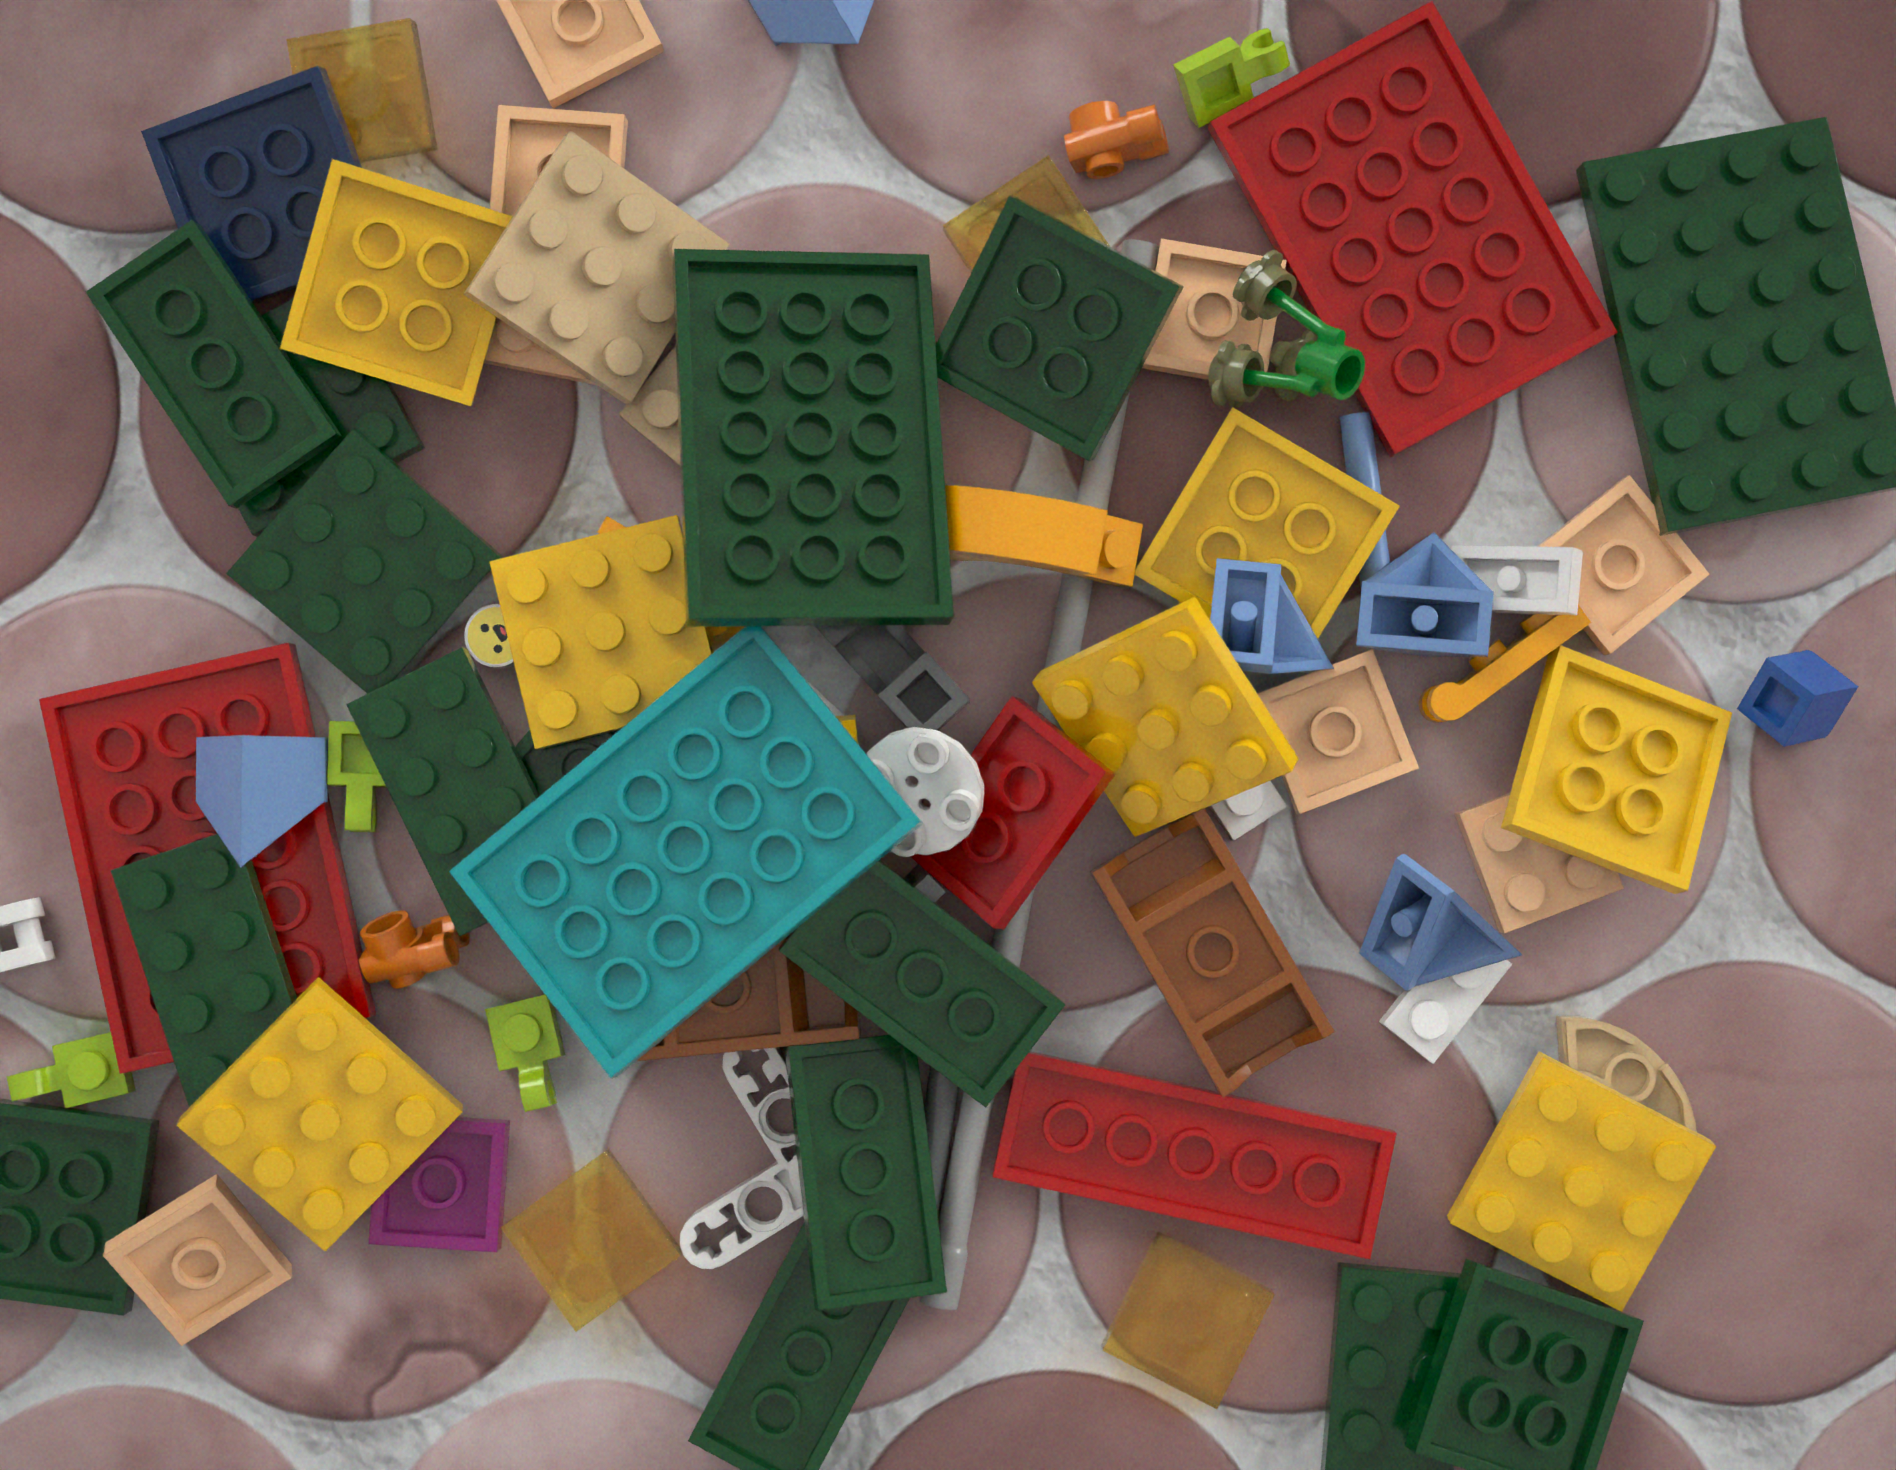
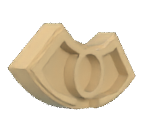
(1623, 1065)

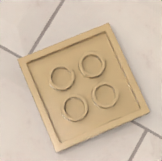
(591, 267)

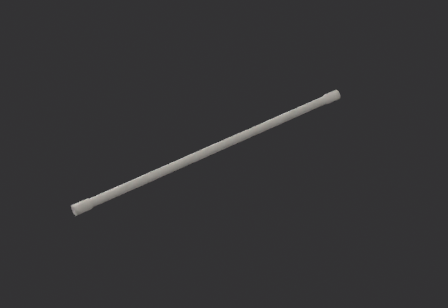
(1064, 642)

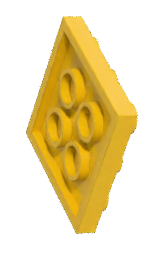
(391, 281)
(1267, 504)
(598, 628)
(1167, 717)
(1617, 770)
(320, 1114)
(1580, 1181)

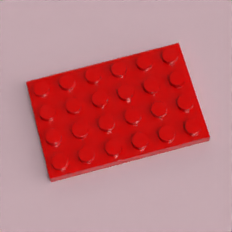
(1412, 227)
(130, 794)

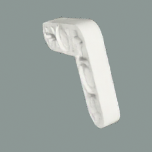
(780, 1176)

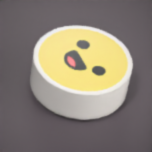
(487, 637)

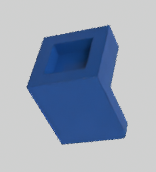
(1797, 697)

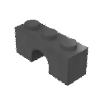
(899, 673)

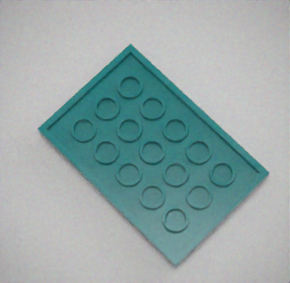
(685, 848)

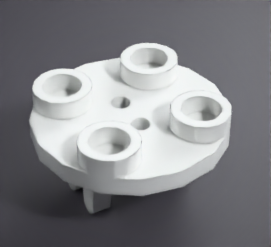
(944, 776)

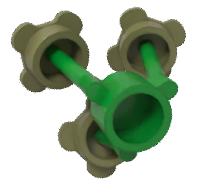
(1303, 366)

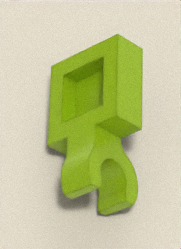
(1223, 74)
(353, 768)
(526, 1037)
(82, 1070)

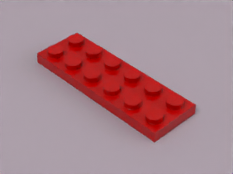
(1194, 1154)

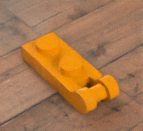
(1541, 636)

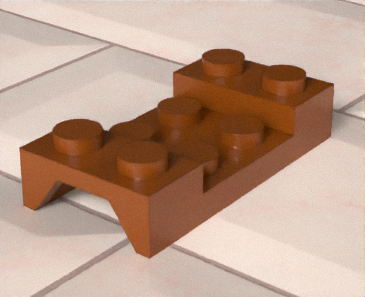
(1211, 950)
(763, 1009)

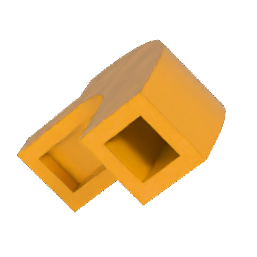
(1041, 534)

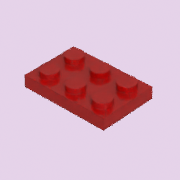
(1033, 802)

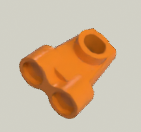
(1105, 140)
(406, 953)

